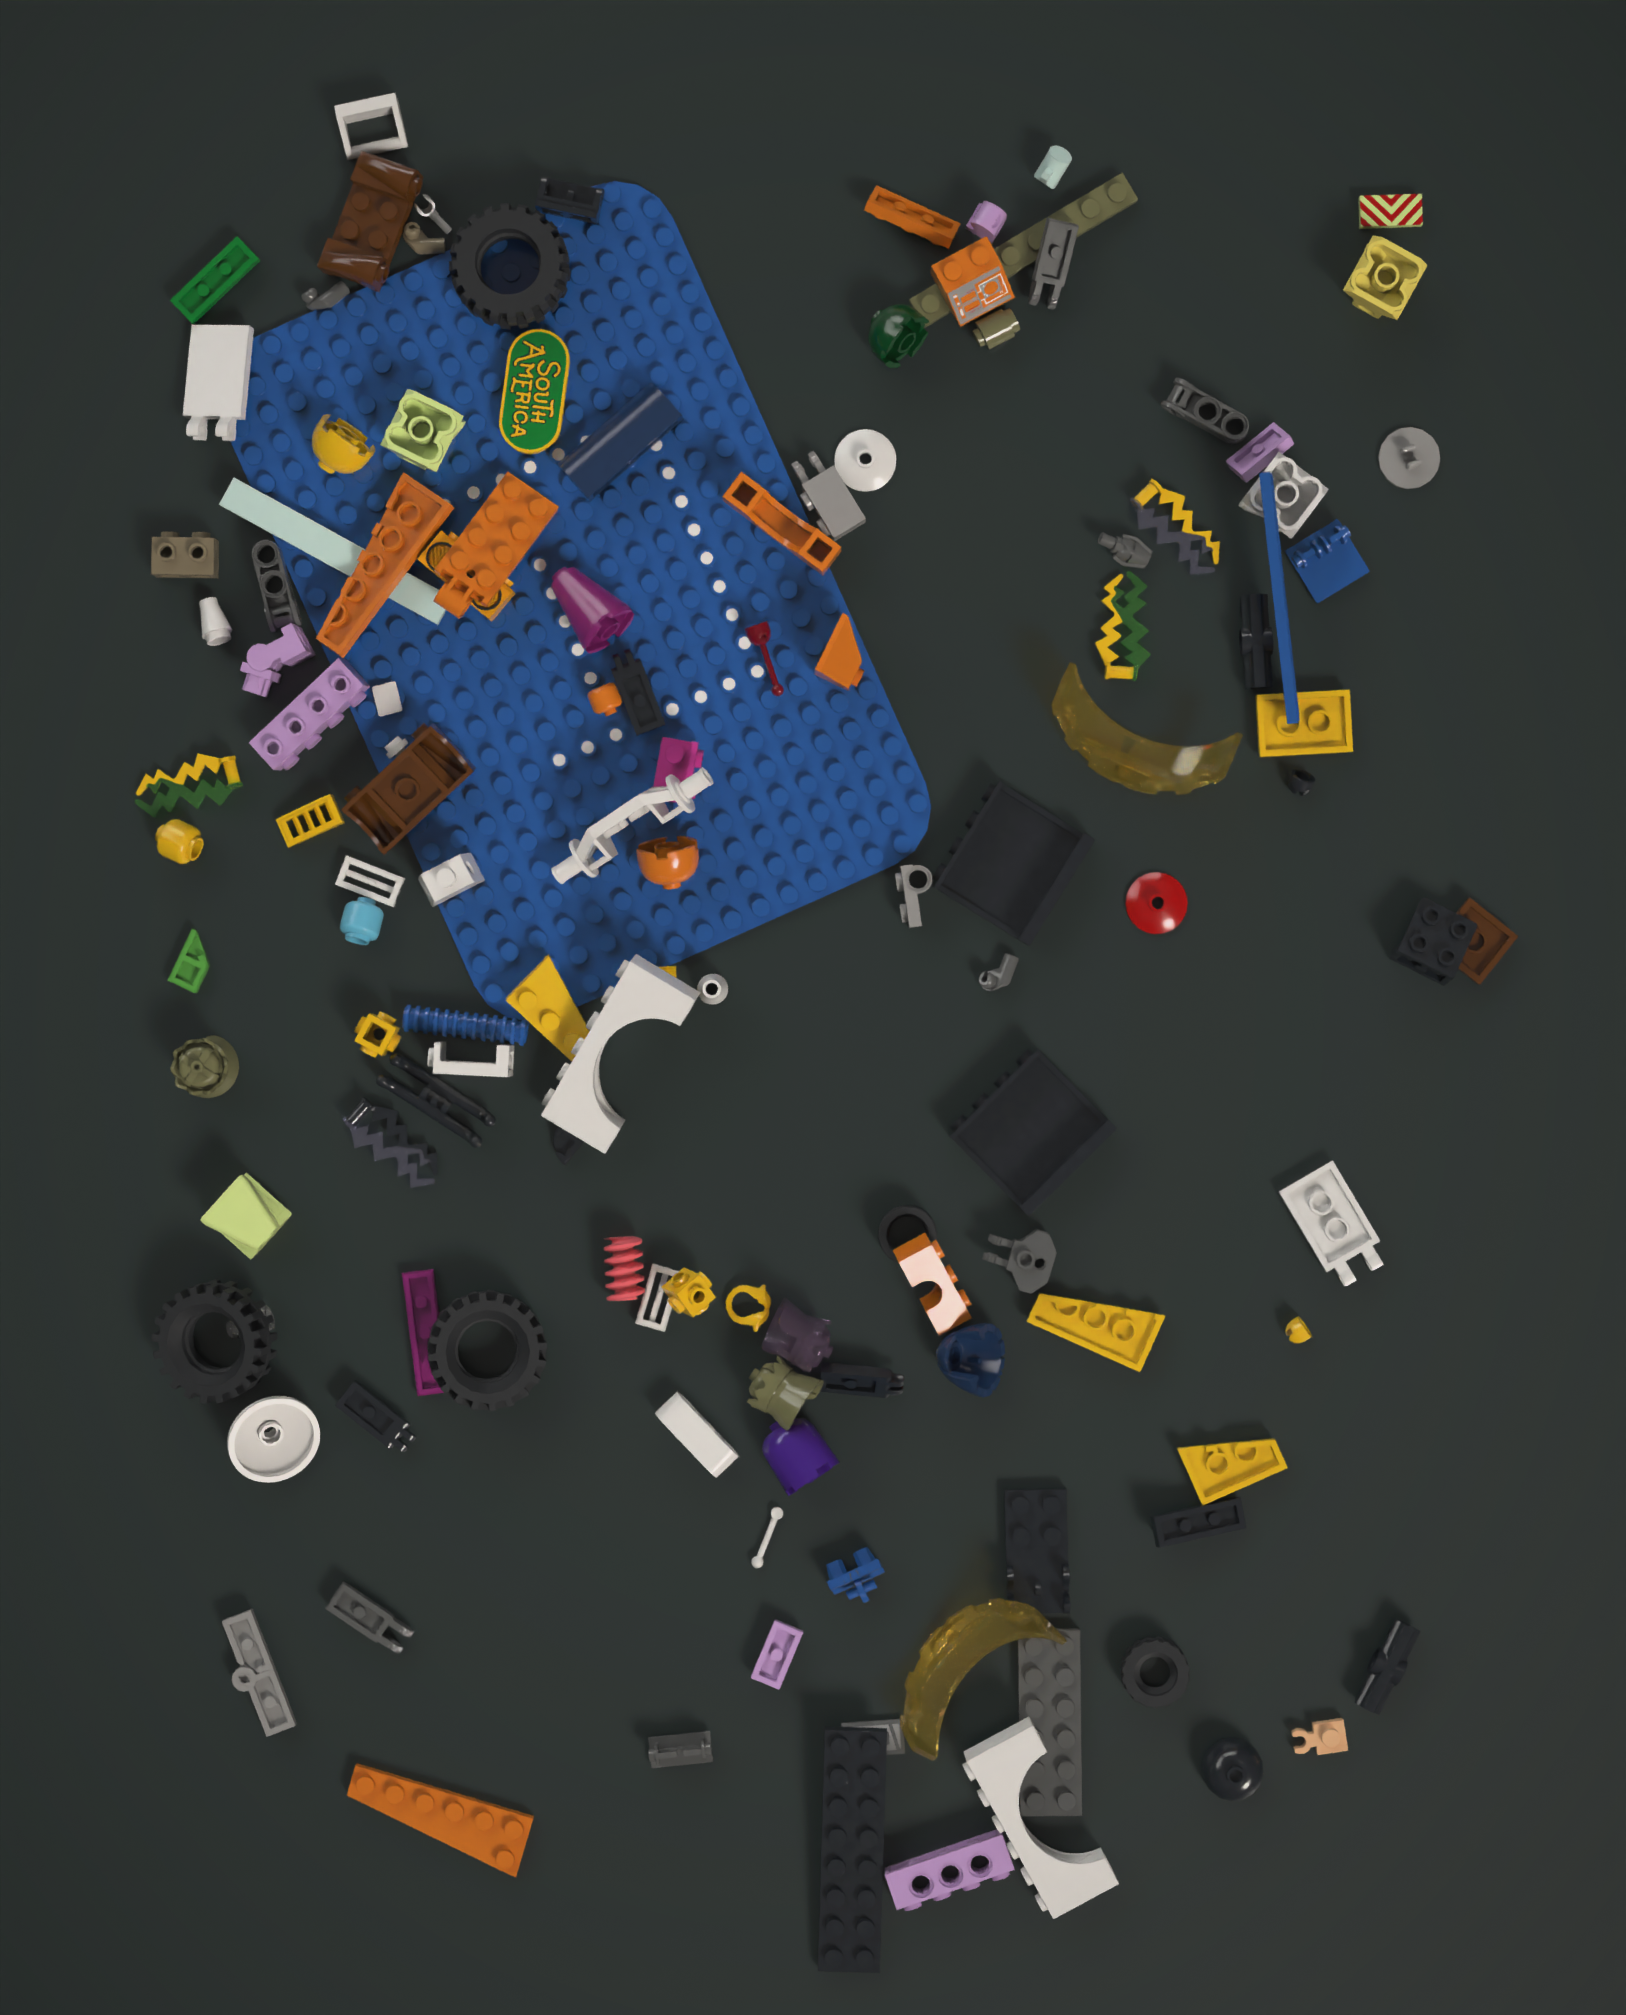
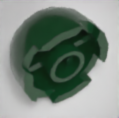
(896, 332)

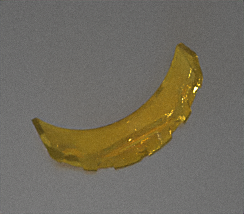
(1131, 758)
(951, 1655)

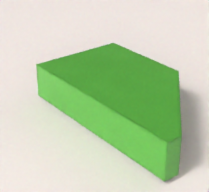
(191, 964)

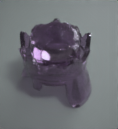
(797, 1337)

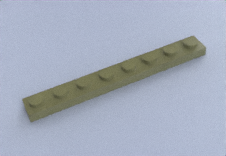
(1023, 248)

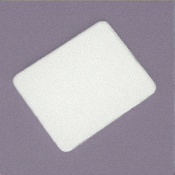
(387, 698)

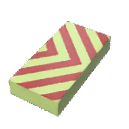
(1390, 211)

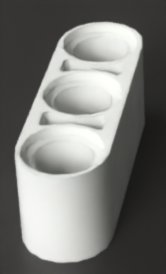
(696, 1434)

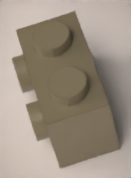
(185, 556)

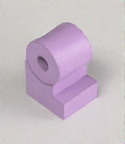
(986, 220)

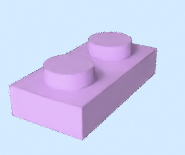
(1259, 452)
(777, 1654)

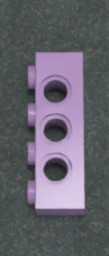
(931, 1864)

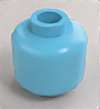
(361, 921)

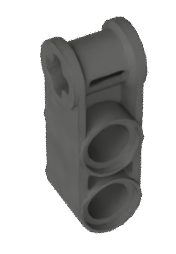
(1193, 400)
(280, 602)

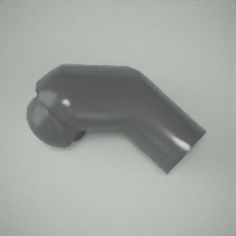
(326, 300)
(1001, 976)

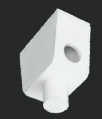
(450, 878)

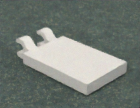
(217, 378)
(1332, 1221)

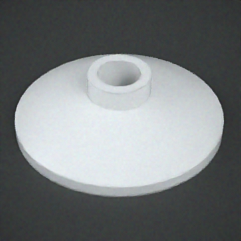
(865, 476)

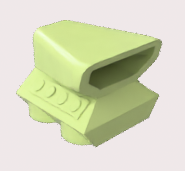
(422, 430)
(246, 1215)

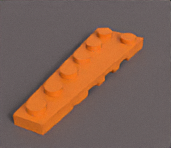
(396, 543)
(463, 1822)

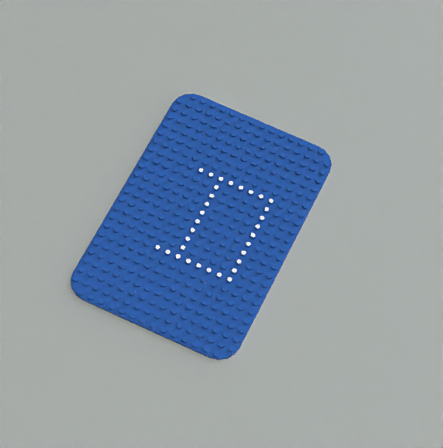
(804, 781)

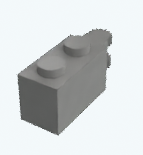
(829, 499)

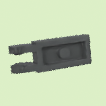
(1053, 260)
(367, 1616)

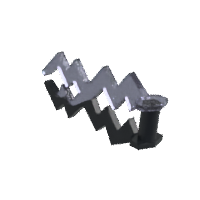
(401, 1151)

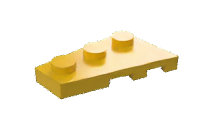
(549, 1007)

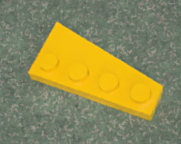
(1106, 1329)

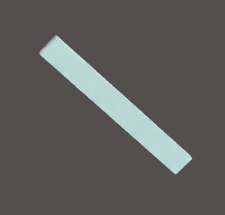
(322, 544)

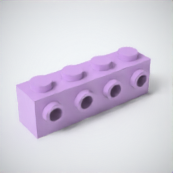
(310, 715)

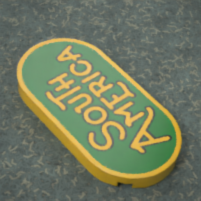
(534, 391)

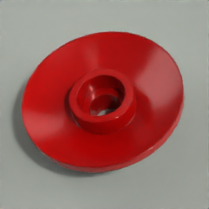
(1140, 906)

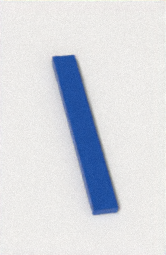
(1279, 597)

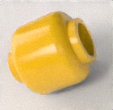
(179, 841)

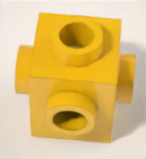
(366, 1029)
(689, 1292)

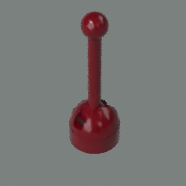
(759, 636)

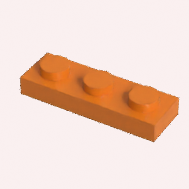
(912, 217)

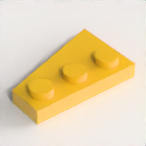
(1230, 1466)

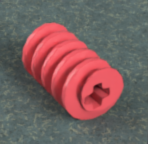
(624, 1268)

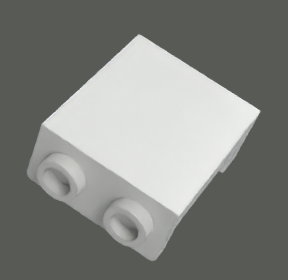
(502, 1067)

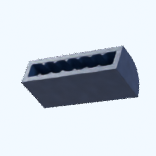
(620, 441)

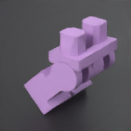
(267, 660)

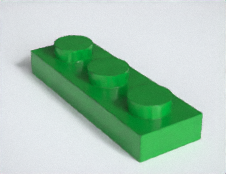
(215, 280)

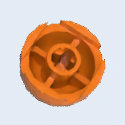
(668, 861)

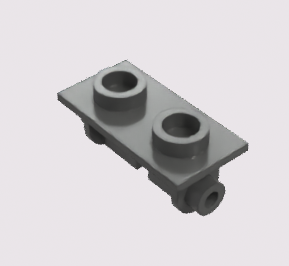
(680, 1749)

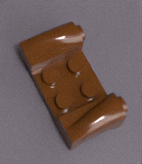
(371, 221)
(408, 787)

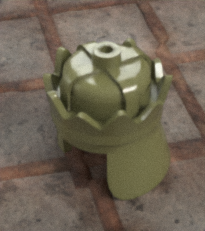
(205, 1066)
(781, 1391)

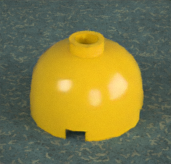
(340, 446)

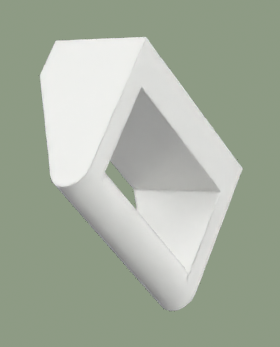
(369, 109)

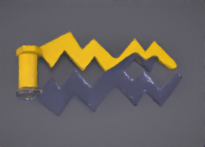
(1183, 537)

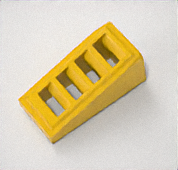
(333, 810)

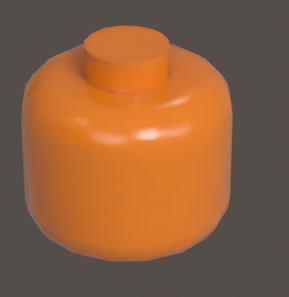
(605, 699)

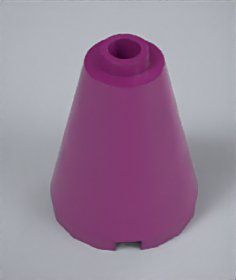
(590, 609)

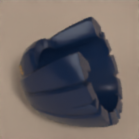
(973, 1358)

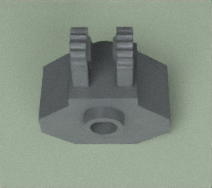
(1023, 1256)

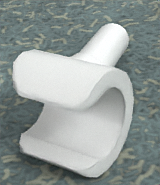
(433, 214)

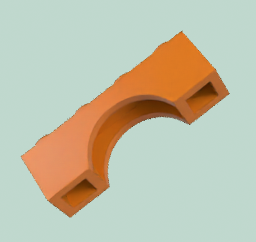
(781, 524)

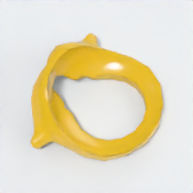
(759, 1294)

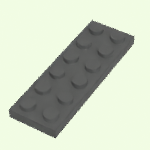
(1052, 1699)

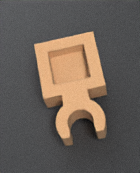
(1326, 1737)

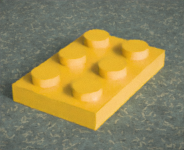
(1322, 727)

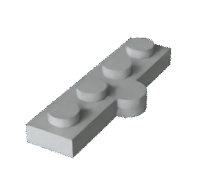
(258, 1673)

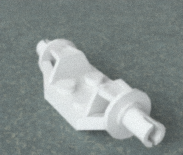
(599, 834)

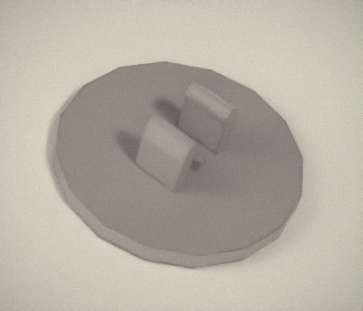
(1409, 458)

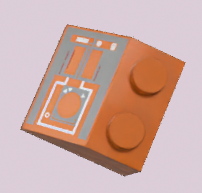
(972, 281)

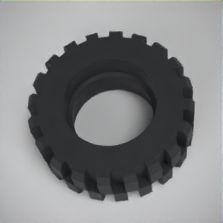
(490, 229)

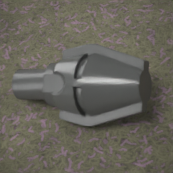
(1126, 549)

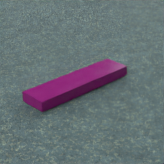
(422, 1314)

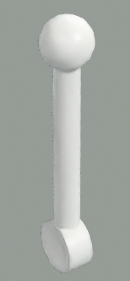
(776, 1514)

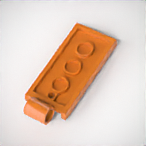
(492, 545)

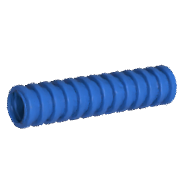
(465, 1025)

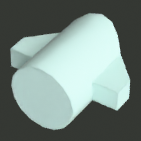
(1053, 166)

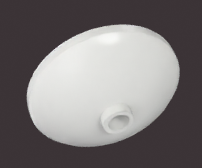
(275, 1453)

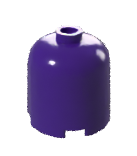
(797, 1454)

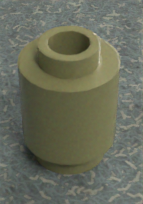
(995, 328)

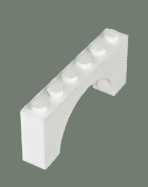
(579, 1099)
(1060, 1877)

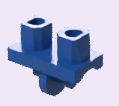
(867, 1569)

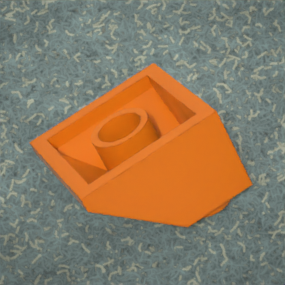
(841, 657)

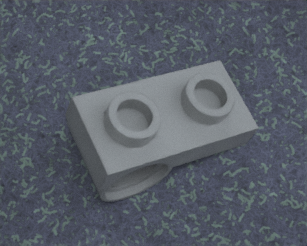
(910, 910)

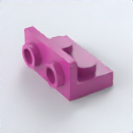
(678, 759)

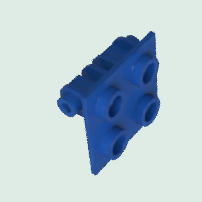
(1327, 560)

